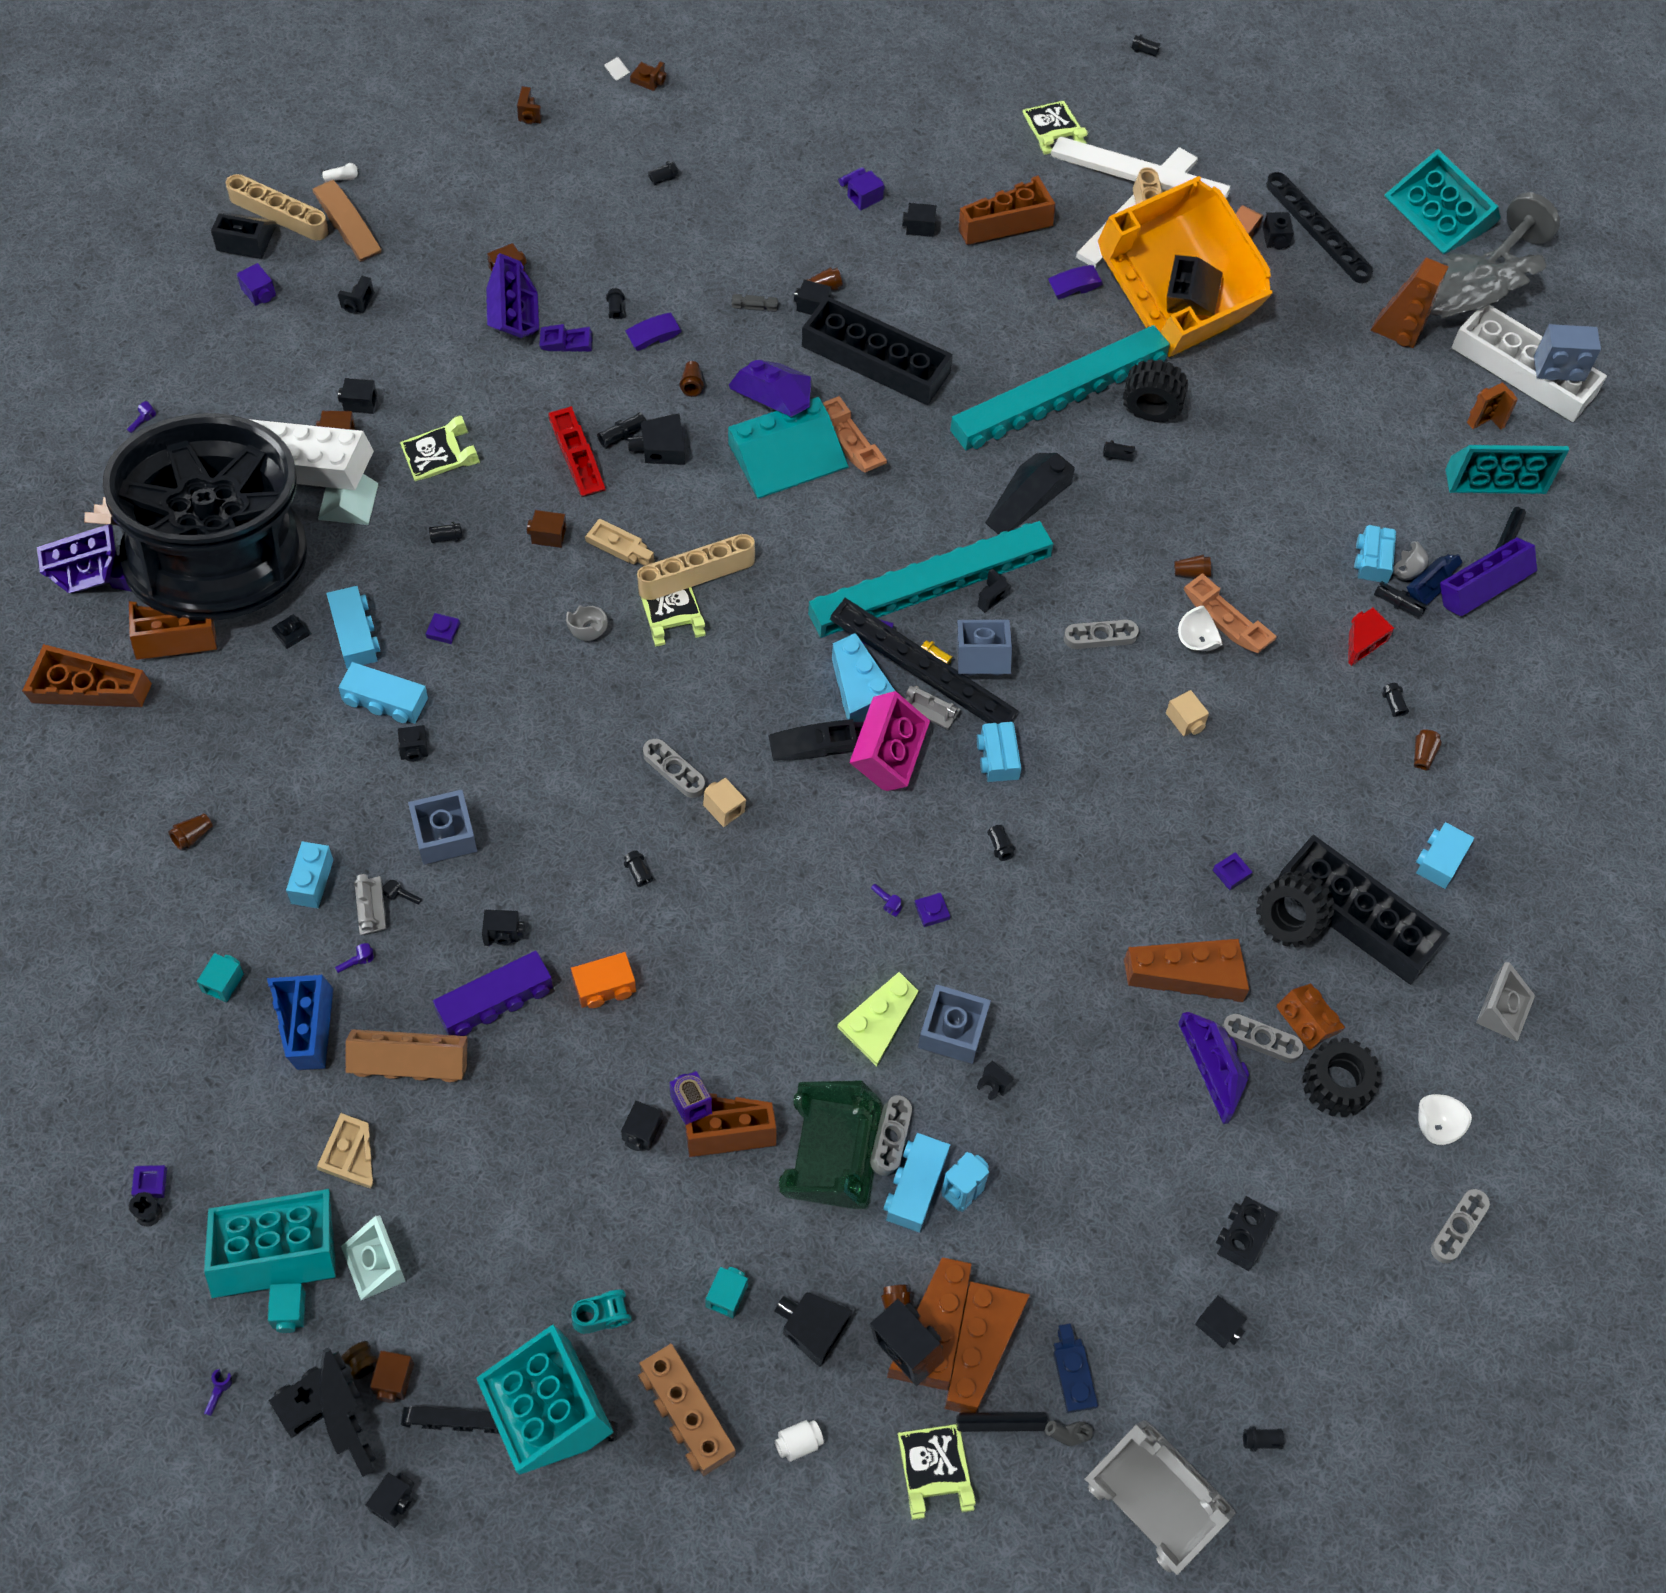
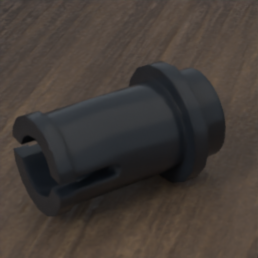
(1145, 45)
(663, 173)
(615, 299)
(1115, 450)
(445, 532)
(1393, 694)
(1003, 848)
(637, 867)
(1263, 1439)

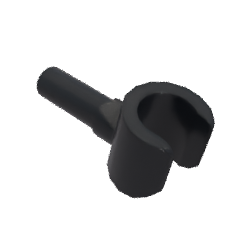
(393, 888)

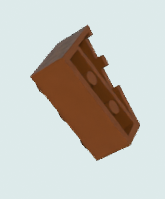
(165, 635)
(732, 1127)

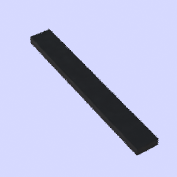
(922, 663)

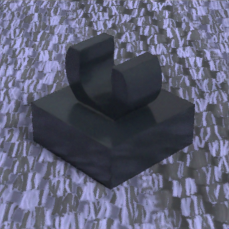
(290, 631)
(997, 1079)

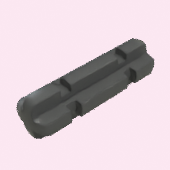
(754, 302)

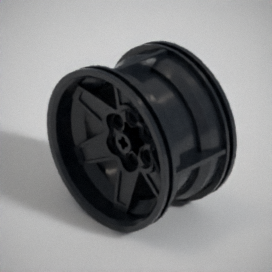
(216, 511)

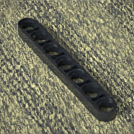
(1321, 236)
(459, 1420)

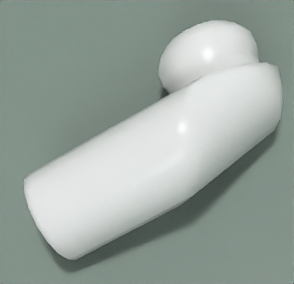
(346, 172)

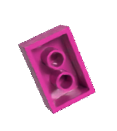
(890, 741)

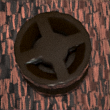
(360, 1360)

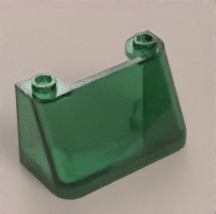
(834, 1144)

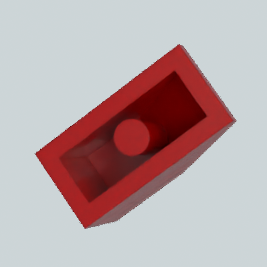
(1367, 634)

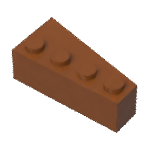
(1008, 213)
(1410, 307)
(83, 680)
(1190, 968)
(942, 1310)
(983, 1336)

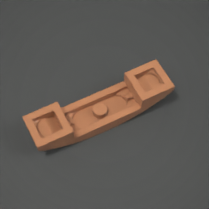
(851, 439)
(1226, 618)

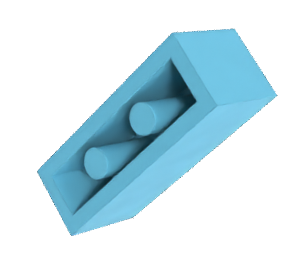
(353, 626)
(383, 693)
(916, 1182)

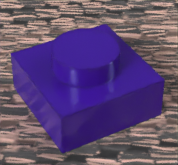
(442, 628)
(1232, 871)
(932, 909)
(150, 1180)

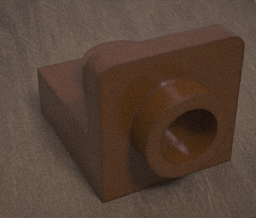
(649, 76)
(526, 107)

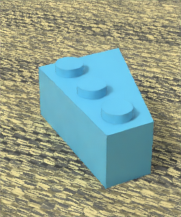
(857, 677)

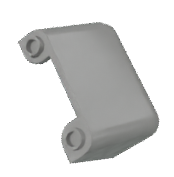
(1161, 1495)

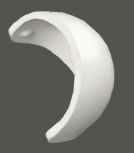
(1197, 624)
(1443, 1111)

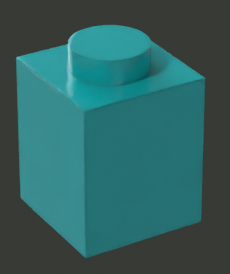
(220, 977)
(727, 1291)
(286, 1307)

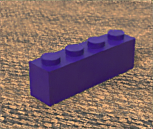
(1488, 576)
(493, 994)

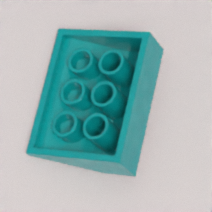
(1444, 203)
(786, 450)
(1504, 469)
(269, 1243)
(543, 1402)

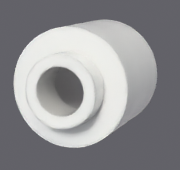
(799, 1440)

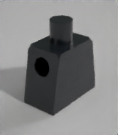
(660, 441)
(813, 1324)

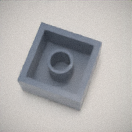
(1567, 352)
(984, 647)
(442, 826)
(954, 1024)

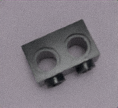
(1250, 1235)

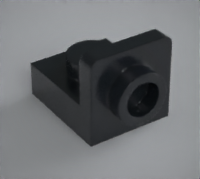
(359, 298)
(994, 592)
(412, 743)

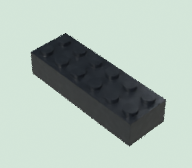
(876, 350)
(1370, 912)

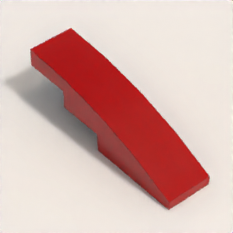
(576, 451)

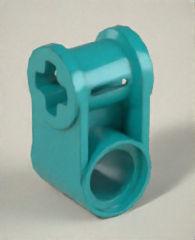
(603, 1311)

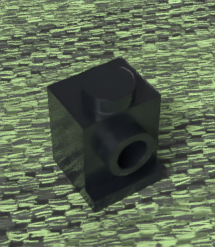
(502, 927)
(391, 1498)

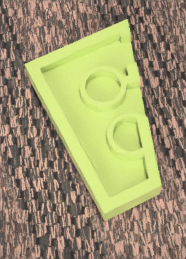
(879, 1017)

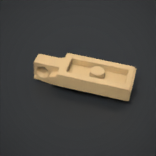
(619, 543)

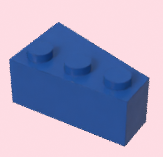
(303, 1017)

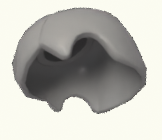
(1414, 560)
(584, 615)

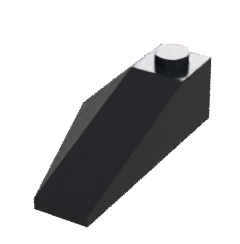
(1030, 489)

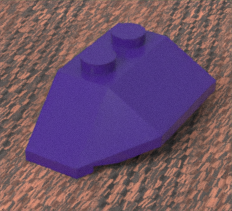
(511, 299)
(774, 386)
(80, 560)
(1217, 1062)

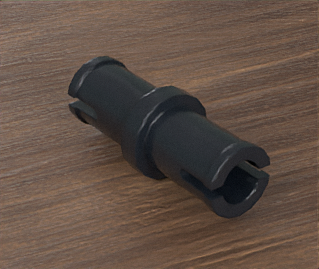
(621, 430)
(1400, 599)

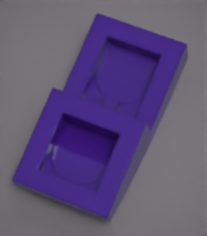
(1070, 281)
(656, 328)
(559, 339)

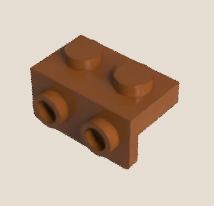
(1493, 405)
(1309, 1015)

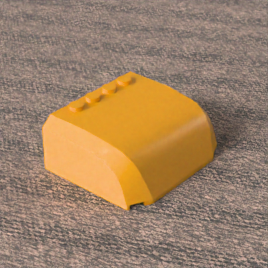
(1185, 222)

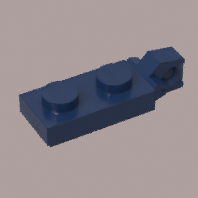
(1427, 584)
(1073, 1372)

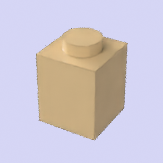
(1187, 713)
(724, 801)

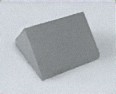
(1506, 1003)

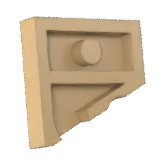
(348, 1152)

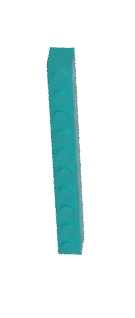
(1057, 388)
(936, 576)

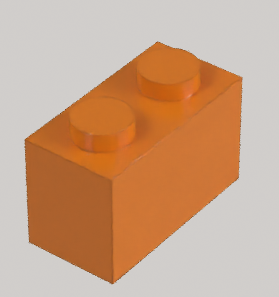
(603, 980)

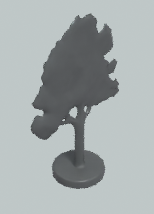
(1478, 281)

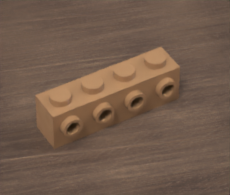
(406, 1055)
(687, 1410)

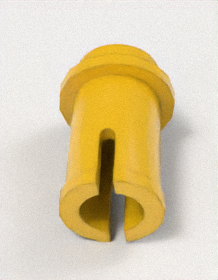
(930, 647)

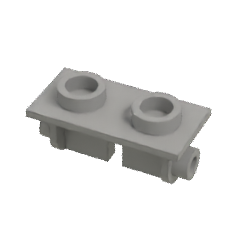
(932, 707)
(370, 904)

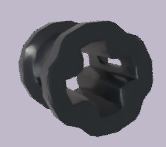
(139, 1204)

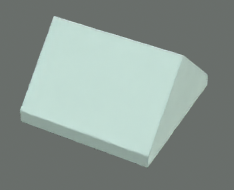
(349, 505)
(372, 1259)

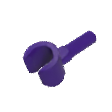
(144, 409)
(893, 902)
(363, 952)
(217, 1391)

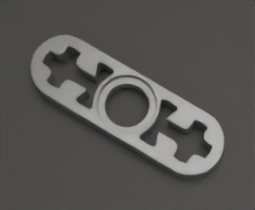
(1106, 626)
(673, 758)
(1272, 1033)
(900, 1127)
(1472, 1224)

